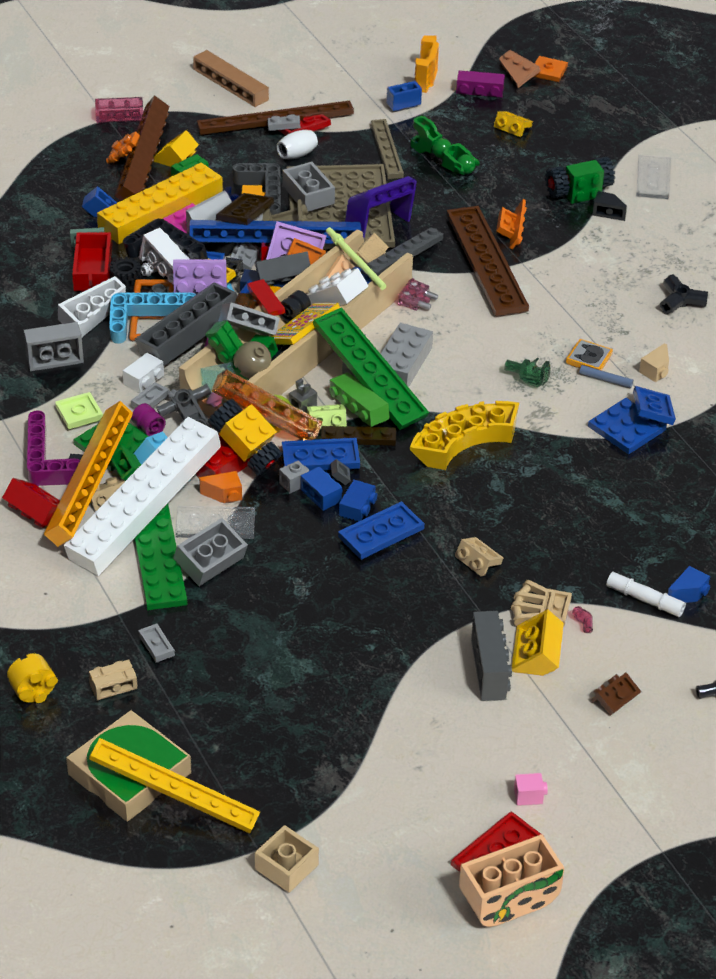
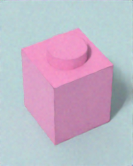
(529, 789)

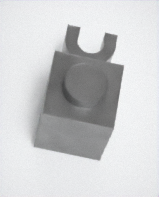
(303, 396)

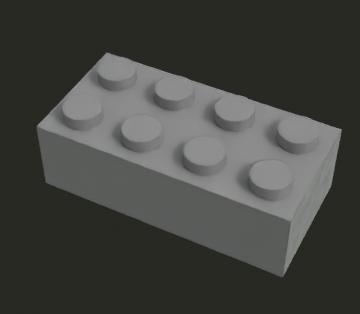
(408, 350)

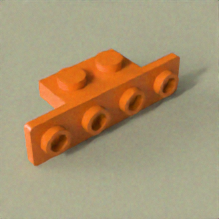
(511, 223)

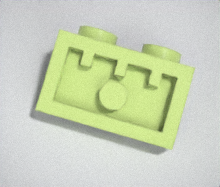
(329, 414)

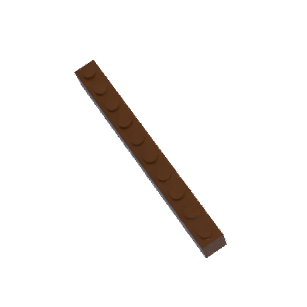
(141, 156)

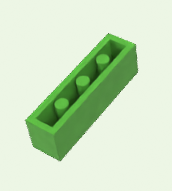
(359, 399)

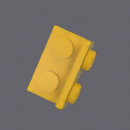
(511, 123)

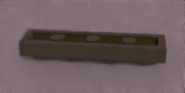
(364, 435)

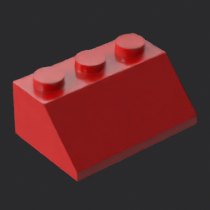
(31, 500)

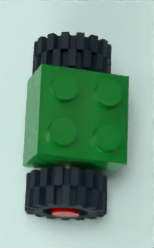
(580, 180)

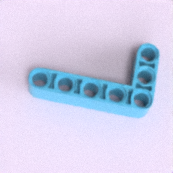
(141, 305)

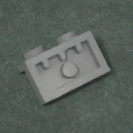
(247, 252)

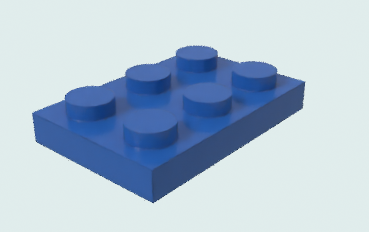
(654, 405)

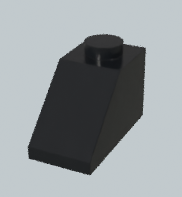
(609, 206)

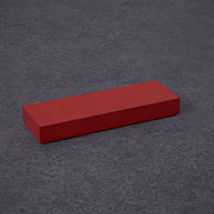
(266, 297)

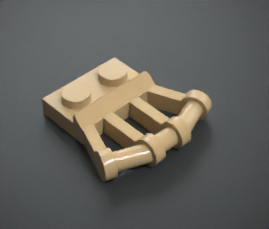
(553, 600)

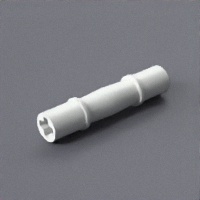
(646, 594)

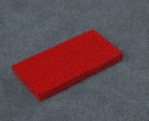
(503, 834)

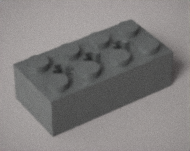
(490, 656)

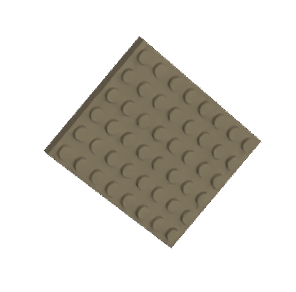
(348, 182)

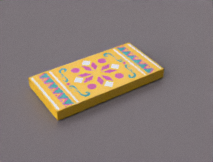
(303, 323)

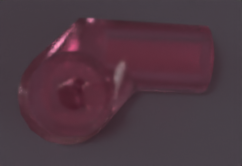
(583, 617)

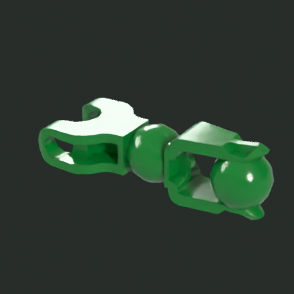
(432, 141)

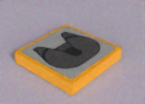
(589, 355)

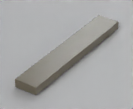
(387, 149)

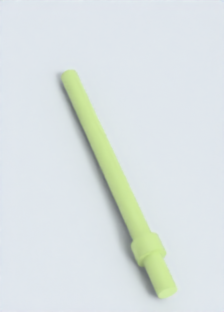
(337, 239)

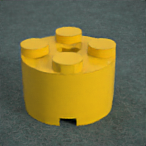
(32, 678)

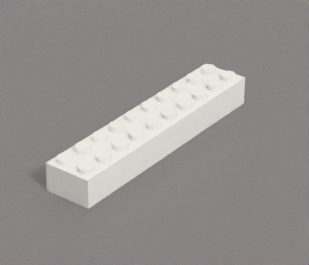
(142, 496)

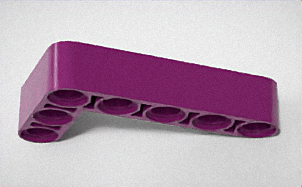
(43, 471)

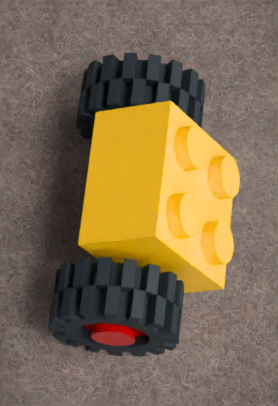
(247, 434)

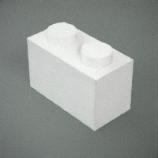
(143, 372)

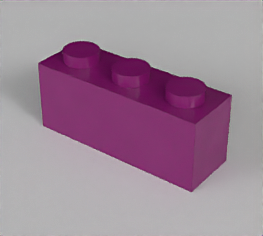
(480, 83)

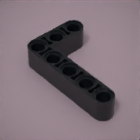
(186, 243)

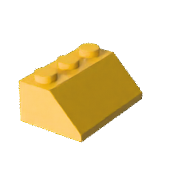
(538, 644)

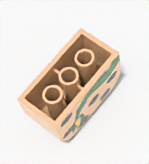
(512, 881)

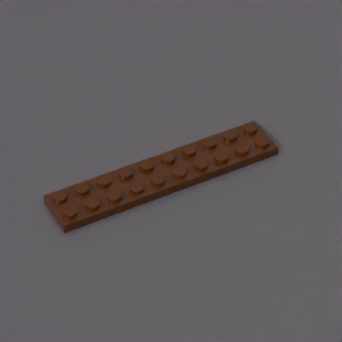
(487, 261)

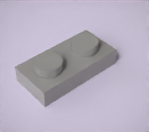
(280, 123)
(152, 395)
(156, 643)

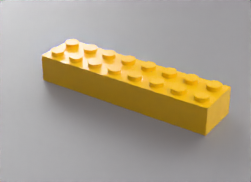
(160, 201)

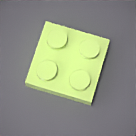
(79, 410)

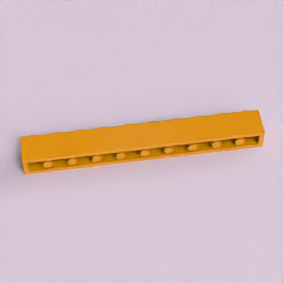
(88, 474)

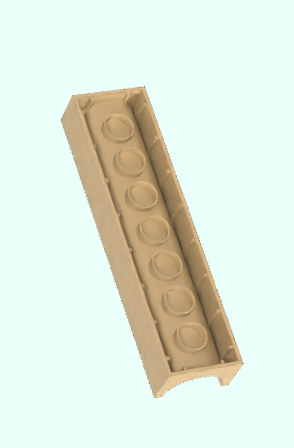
(312, 348)

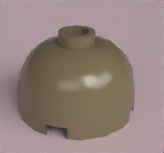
(252, 358)

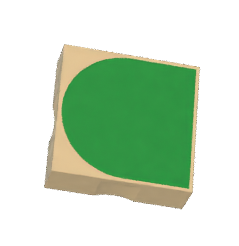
(117, 791)

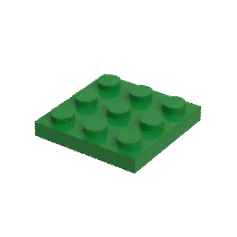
(131, 439)

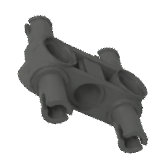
(189, 407)

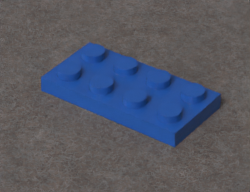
(322, 452)
(381, 530)

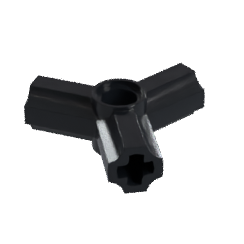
(681, 295)

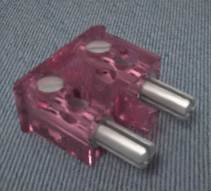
(416, 295)

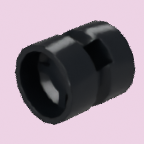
(295, 304)

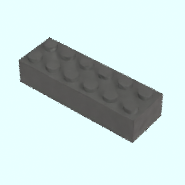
(185, 324)

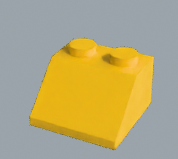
(177, 150)

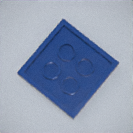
(624, 427)

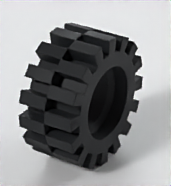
(126, 270)

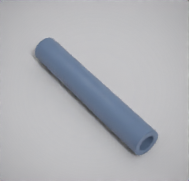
(609, 377)

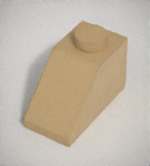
(655, 363)

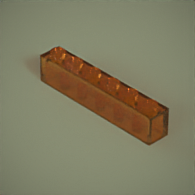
(269, 406)

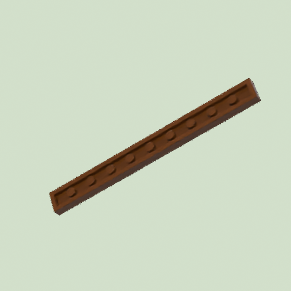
(261, 118)

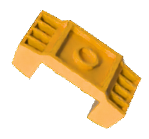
(427, 65)

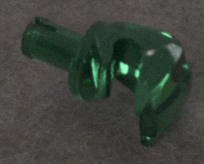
(530, 372)

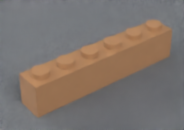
(231, 78)

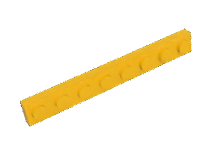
(174, 785)

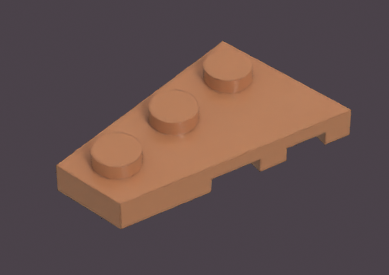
(518, 67)

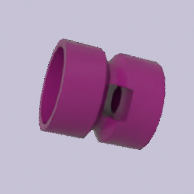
(148, 419)

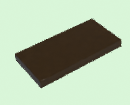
(245, 209)

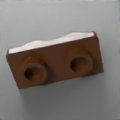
(617, 693)

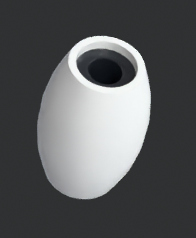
(297, 144)

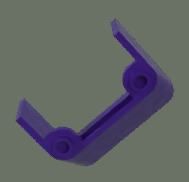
(399, 192)

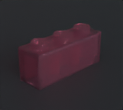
(119, 109)

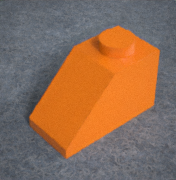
(222, 487)

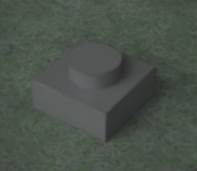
(340, 472)

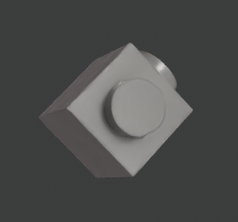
(291, 476)

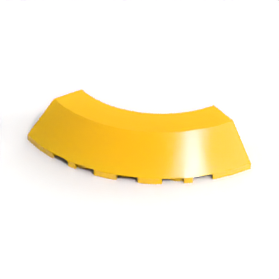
(462, 429)

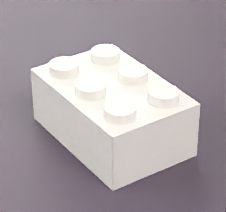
(338, 288)

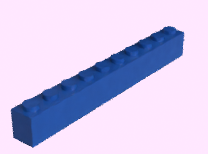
(261, 230)

